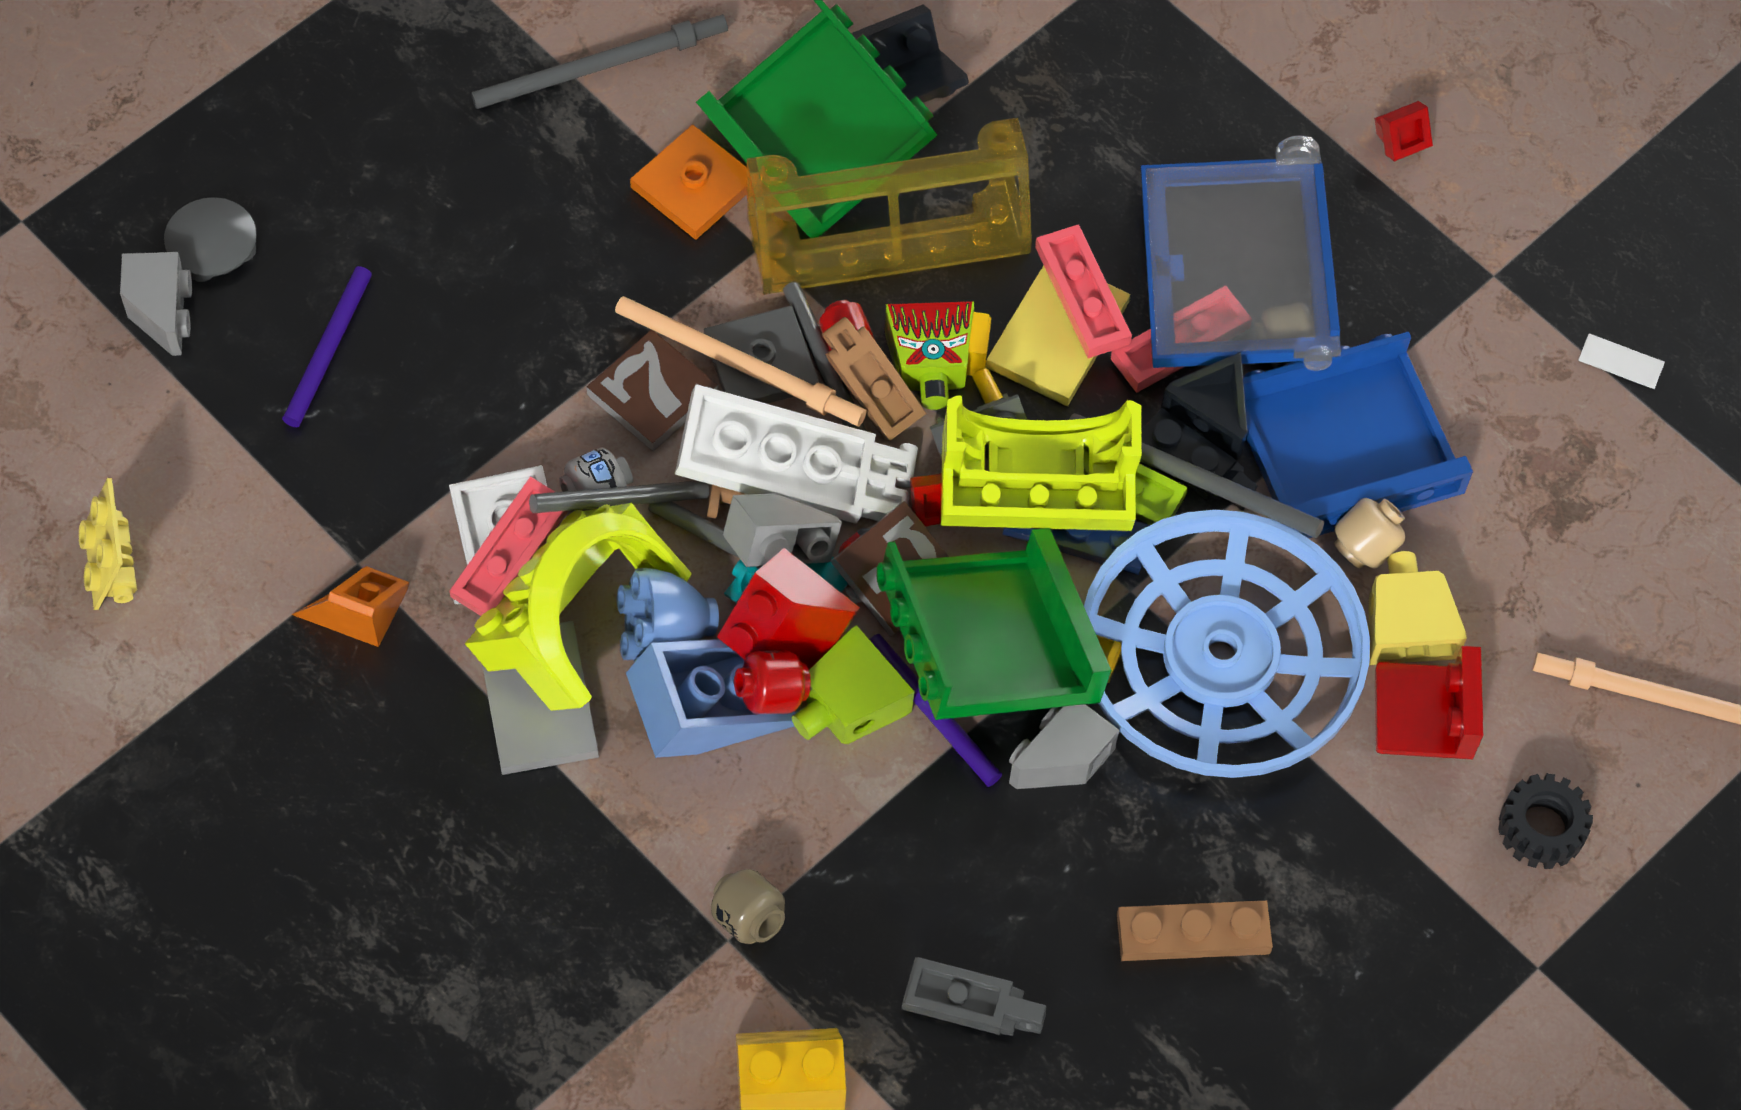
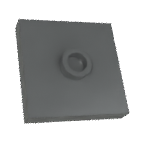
(770, 338)

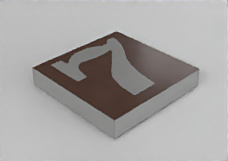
(649, 389)
(860, 559)

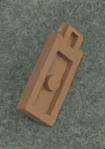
(872, 379)

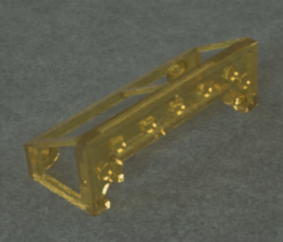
(994, 230)

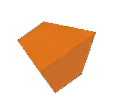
(359, 606)

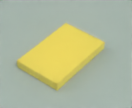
(1041, 344)

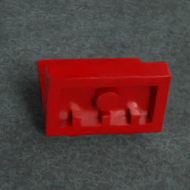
(1430, 707)

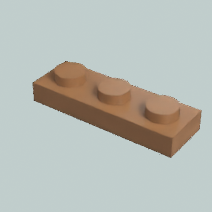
(1194, 930)

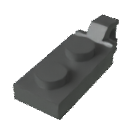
(970, 999)

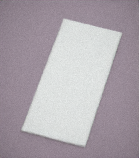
(1621, 361)

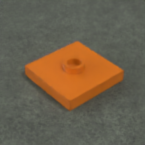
(692, 181)

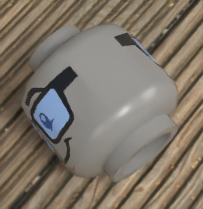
(595, 471)

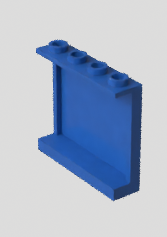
(1350, 433)

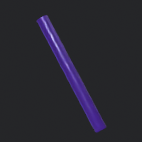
(327, 346)
(947, 727)

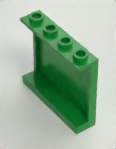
(822, 109)
(995, 630)

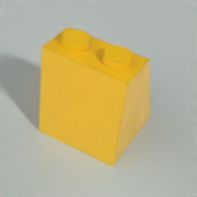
(791, 1070)

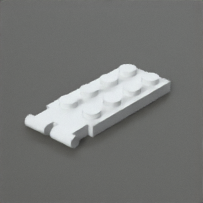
(792, 454)

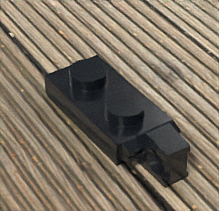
(1181, 441)

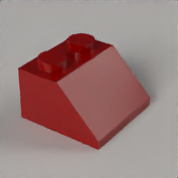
(788, 610)

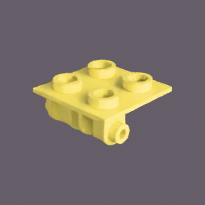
(108, 550)

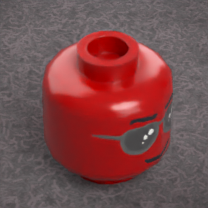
(772, 682)

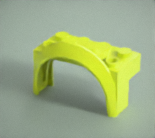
(1039, 470)
(525, 624)

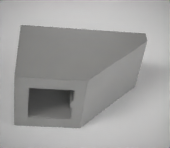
(154, 296)
(767, 523)
(1065, 751)

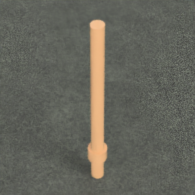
(817, 397)
(1584, 674)

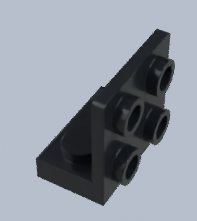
(913, 51)

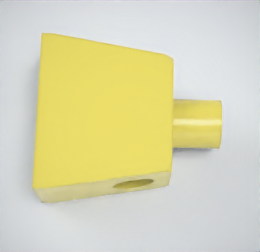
(1412, 615)

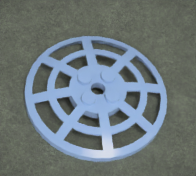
(1240, 625)

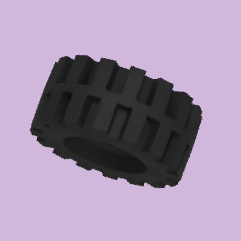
(1561, 800)

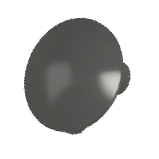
(211, 237)

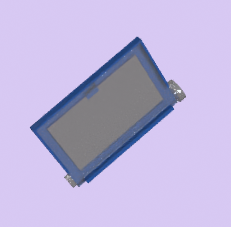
(1241, 260)

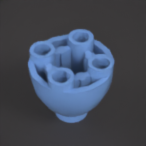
(662, 610)

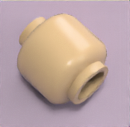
(1369, 533)

